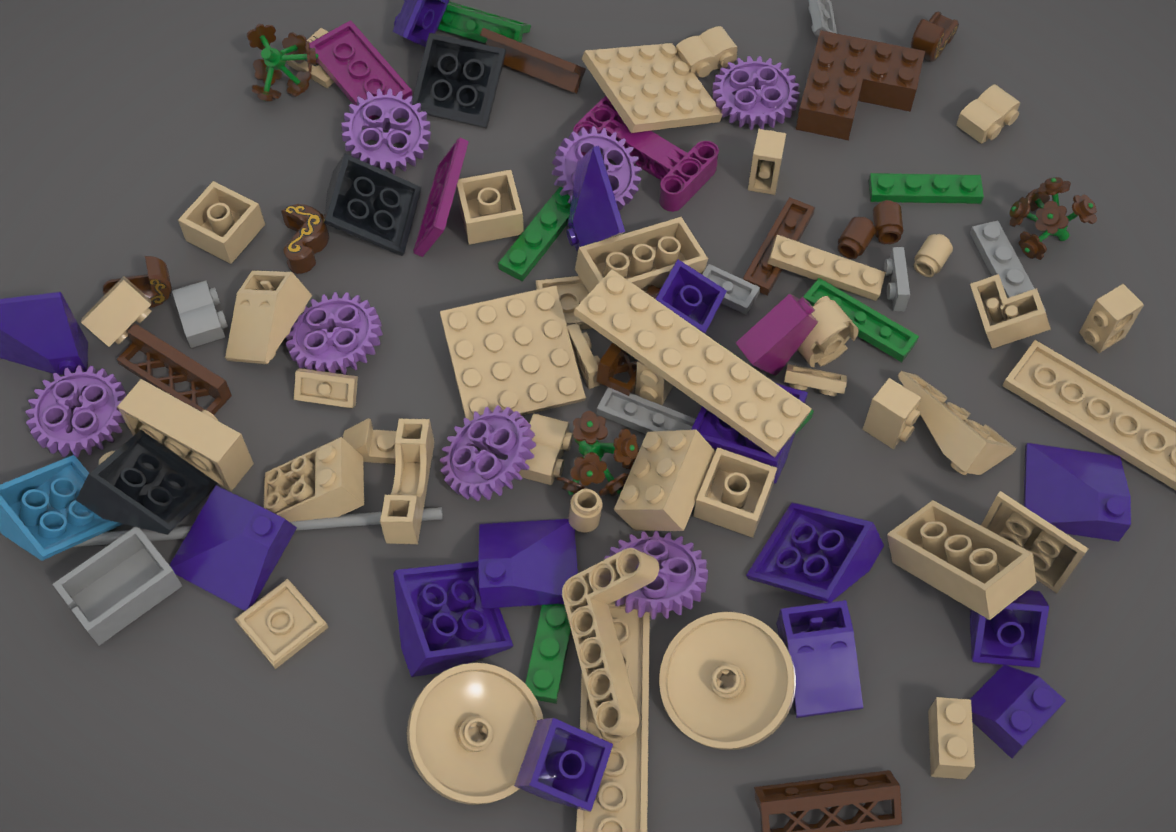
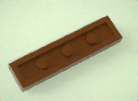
(789, 224)

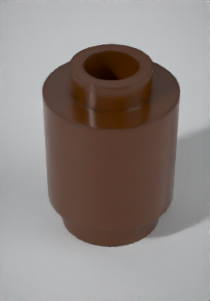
(888, 222)
(856, 237)

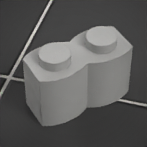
(199, 313)

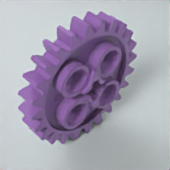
(755, 92)
(389, 109)
(621, 176)
(334, 334)
(76, 411)
(482, 472)
(679, 579)

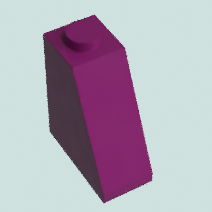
(778, 334)

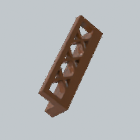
(536, 62)
(178, 363)
(612, 363)
(832, 793)

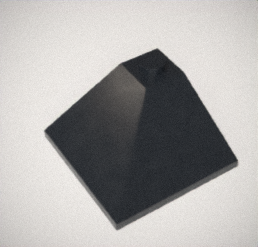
(458, 79)
(371, 204)
(145, 486)

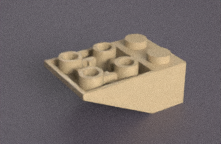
(264, 315)
(317, 484)

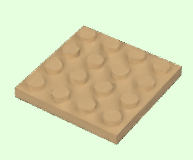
(651, 87)
(513, 353)

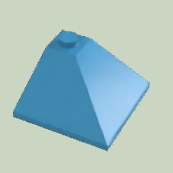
(43, 512)

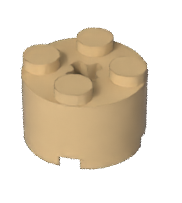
(829, 335)

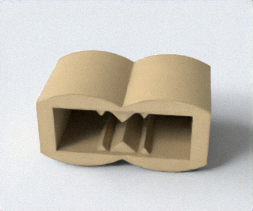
(707, 51)
(988, 114)
(551, 440)

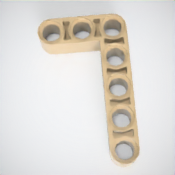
(602, 635)

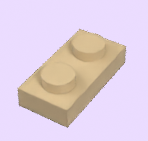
(584, 358)
(826, 382)
(325, 388)

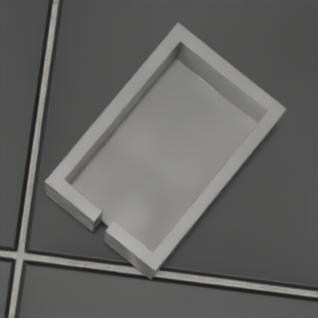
(117, 585)

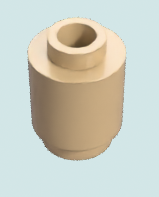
(932, 255)
(585, 510)

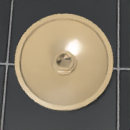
(727, 681)
(472, 732)

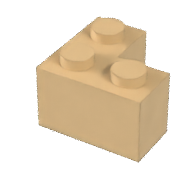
(1010, 317)

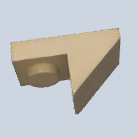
(373, 445)

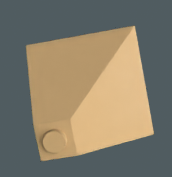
(1052, 549)

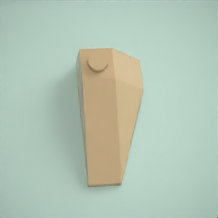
(962, 440)

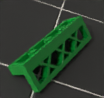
(470, 21)

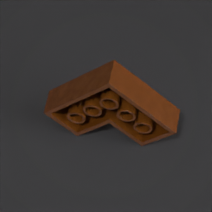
(853, 71)

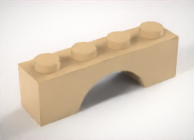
(405, 505)

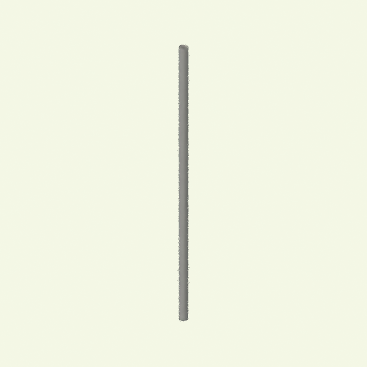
(345, 520)

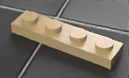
(827, 266)

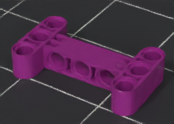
(679, 171)

